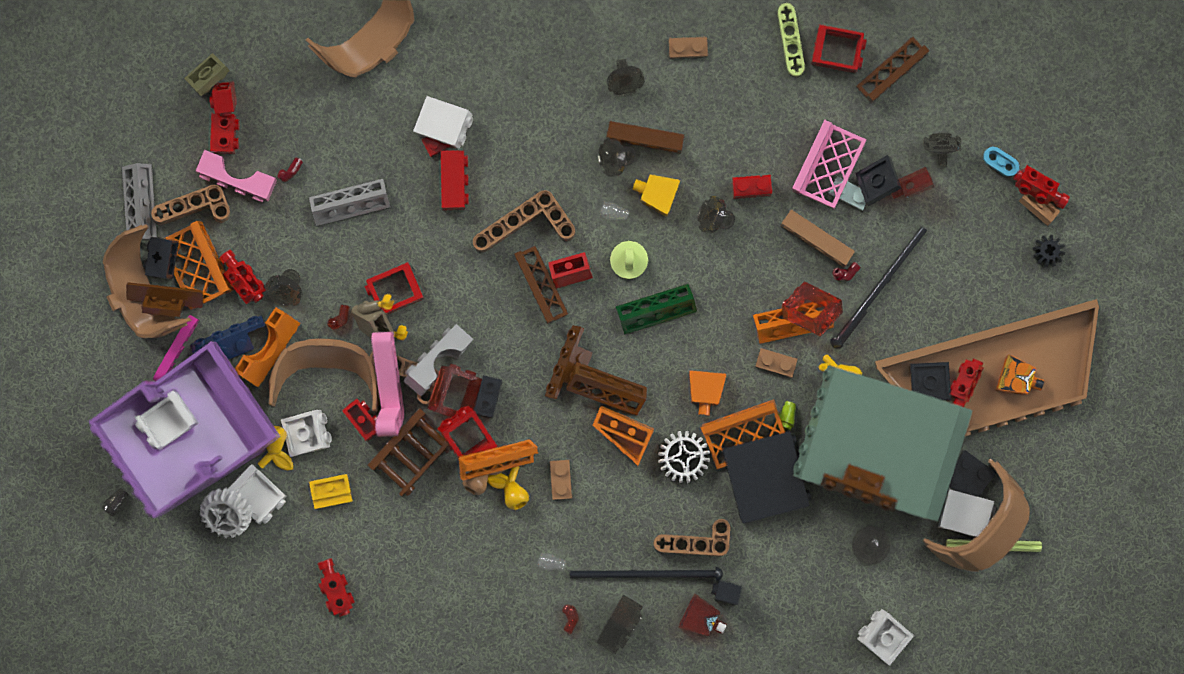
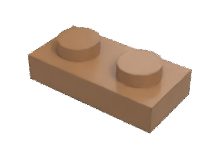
(688, 47)
(1044, 212)
(776, 362)
(560, 479)

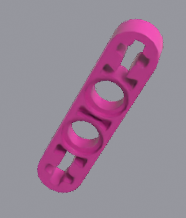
(176, 348)

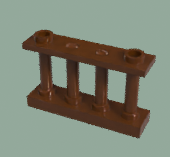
(392, 448)

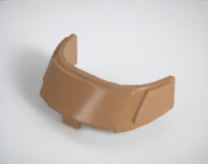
(372, 43)
(124, 265)
(323, 354)
(996, 537)

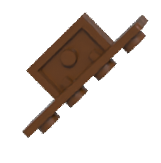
(163, 299)
(569, 356)
(860, 485)

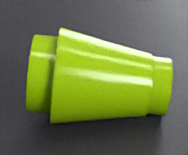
(787, 415)

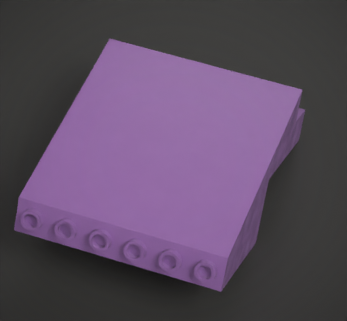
(228, 432)

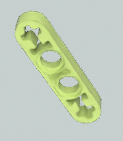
(793, 39)

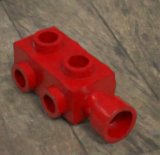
(1040, 187)
(243, 282)
(966, 381)
(338, 592)

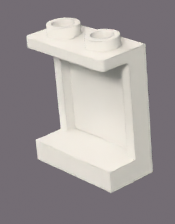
(443, 122)
(166, 421)
(259, 493)
(965, 513)

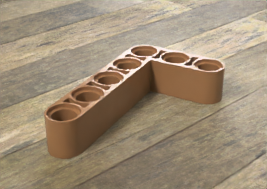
(523, 219)

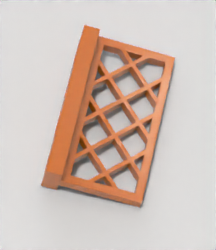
(208, 254)
(739, 418)

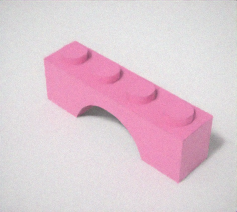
(259, 185)

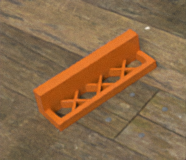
(782, 328)
(497, 456)

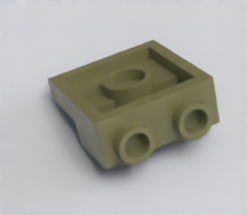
(207, 75)

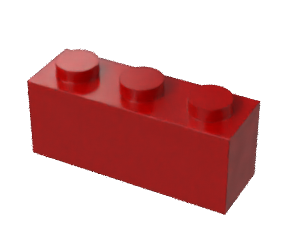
(454, 180)

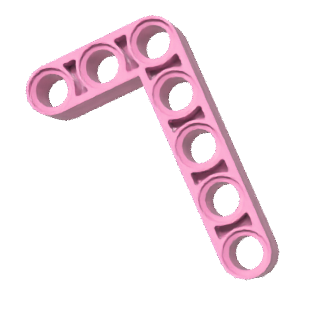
(389, 386)

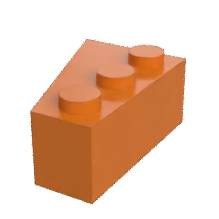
(624, 432)

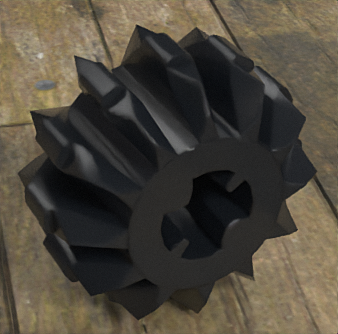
(1055, 255)

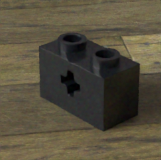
(161, 267)
(488, 396)
(726, 592)

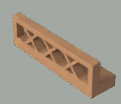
(817, 238)

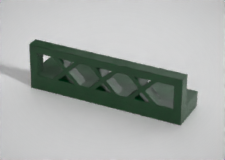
(657, 311)

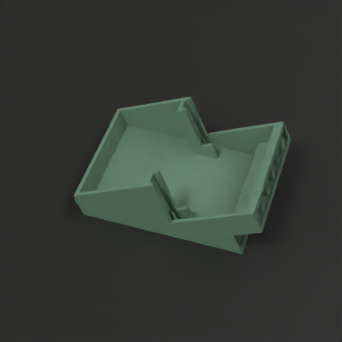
(887, 432)

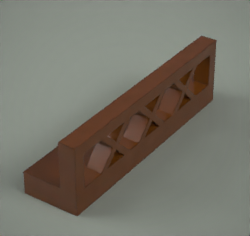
(896, 75)
(645, 137)
(545, 309)
(609, 385)

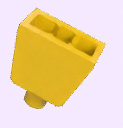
(657, 192)

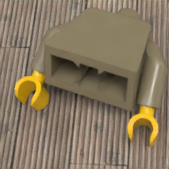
(373, 319)

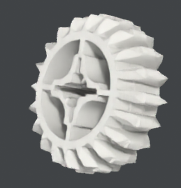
(699, 453)
(220, 502)

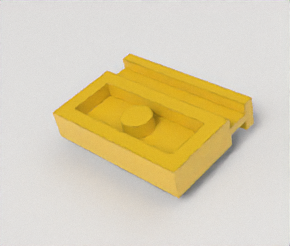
(330, 491)

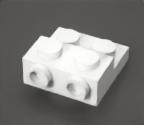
(306, 433)
(884, 636)

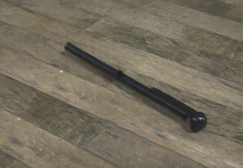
(838, 342)
(717, 573)

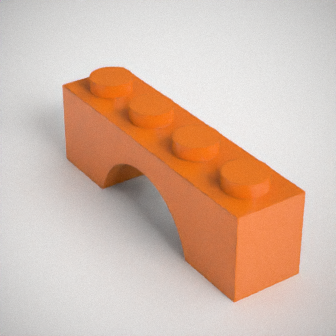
(280, 330)

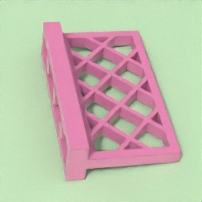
(813, 159)

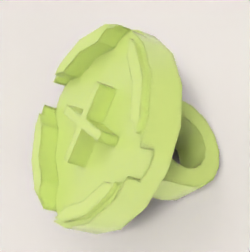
(629, 260)

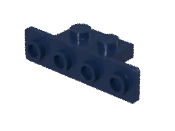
(233, 340)

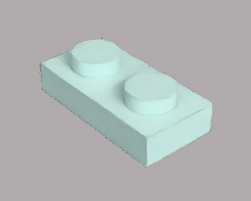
(851, 194)

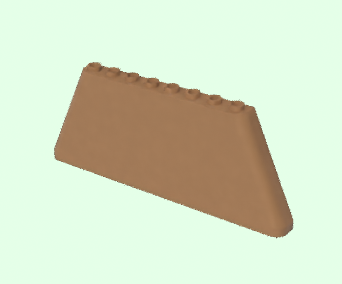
(1053, 343)

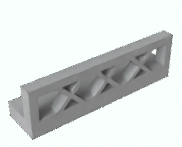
(142, 200)
(349, 205)

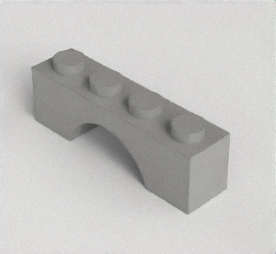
(452, 344)

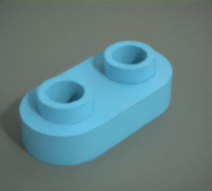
(1001, 161)

